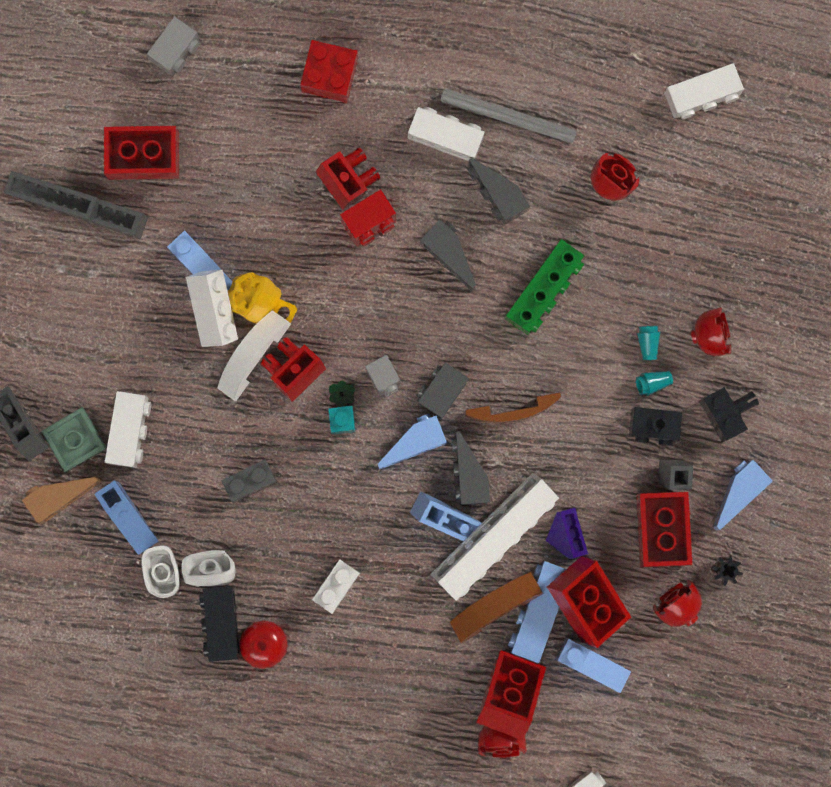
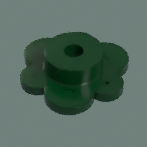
(336, 389)

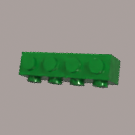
(544, 288)

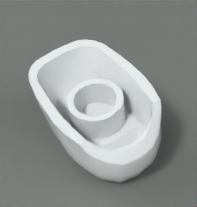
(208, 569)
(160, 571)

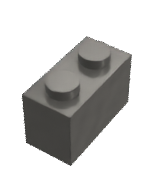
(442, 391)
(249, 481)

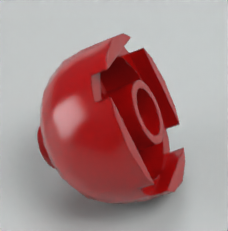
(614, 177)
(712, 332)
(679, 605)
(263, 644)
(499, 744)

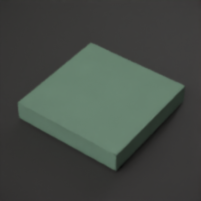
(74, 439)

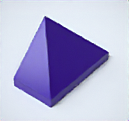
(567, 534)

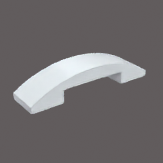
(249, 353)

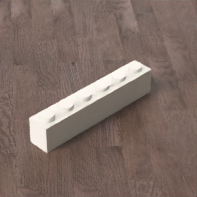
(495, 536)

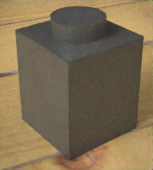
(675, 474)

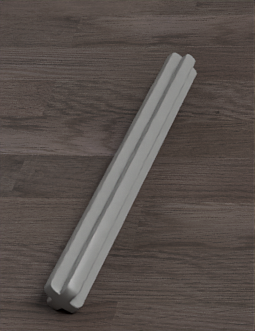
(508, 115)

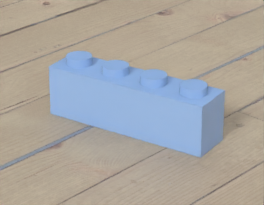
(537, 618)

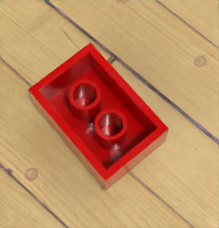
(141, 152)
(664, 529)
(589, 601)
(511, 695)

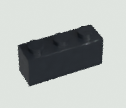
(220, 623)

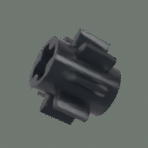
(733, 572)

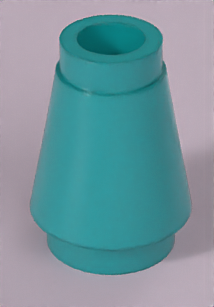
(649, 341)
(653, 381)

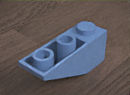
(126, 516)

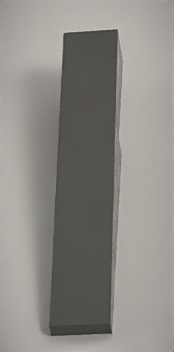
(76, 204)

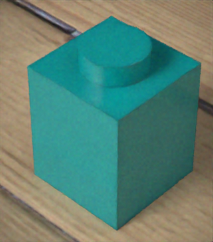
(342, 420)

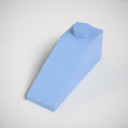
(193, 256)
(417, 440)
(742, 489)
(443, 517)
(593, 665)

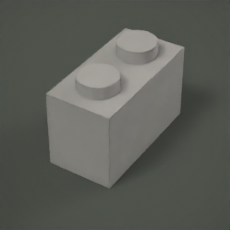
(174, 47)
(383, 376)

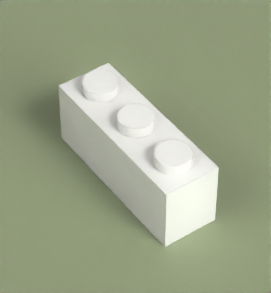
(704, 92)
(446, 133)
(212, 308)
(127, 430)

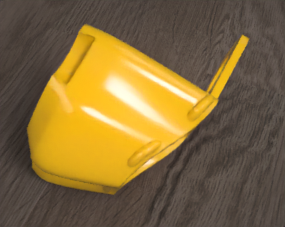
(256, 297)

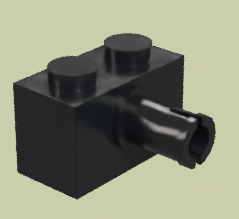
(726, 413)
(655, 425)

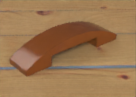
(484, 415)
(495, 605)

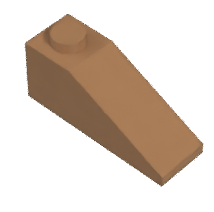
(51, 499)

